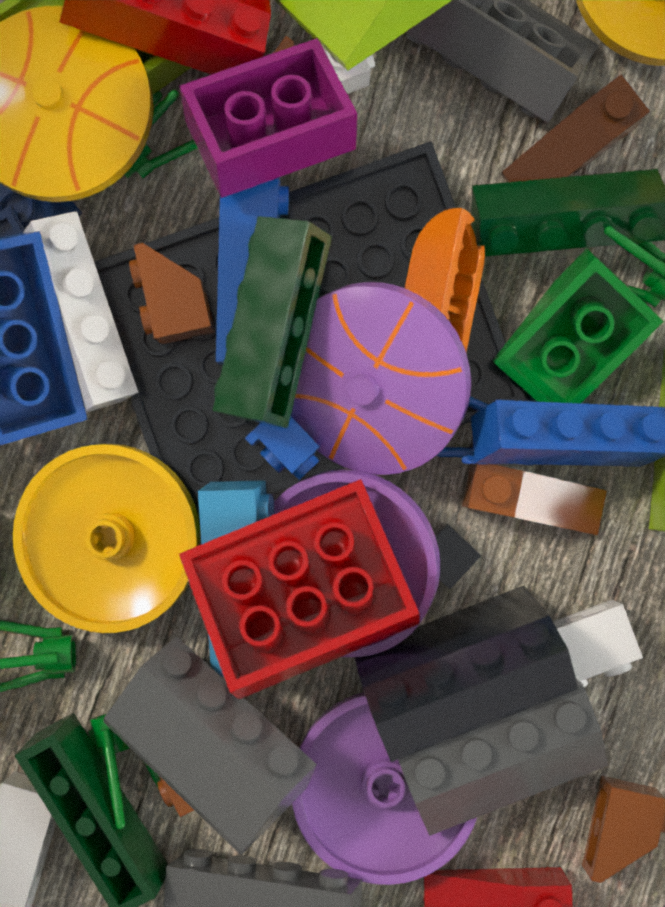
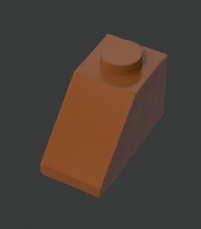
(622, 827)

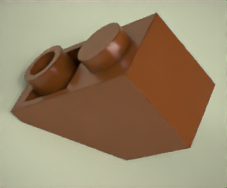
(174, 298)

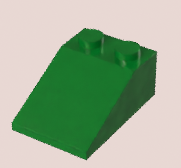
(577, 333)

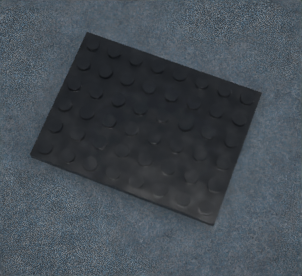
(373, 228)

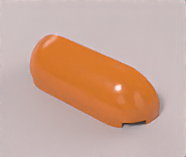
(448, 268)

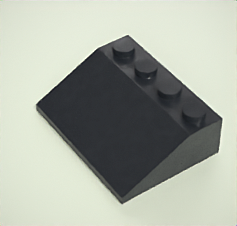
(465, 672)

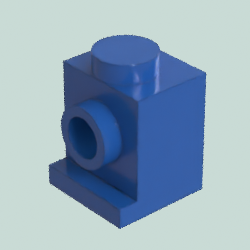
(286, 447)

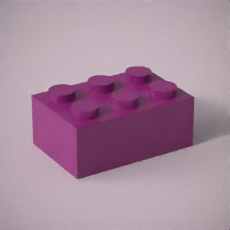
(269, 117)

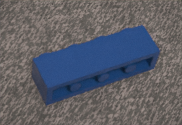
(236, 225)
(568, 434)

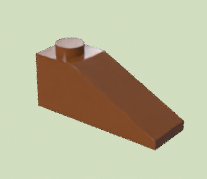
(534, 498)

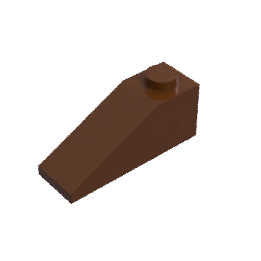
(582, 135)

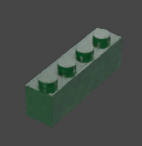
(568, 212)
(272, 321)
(77, 794)

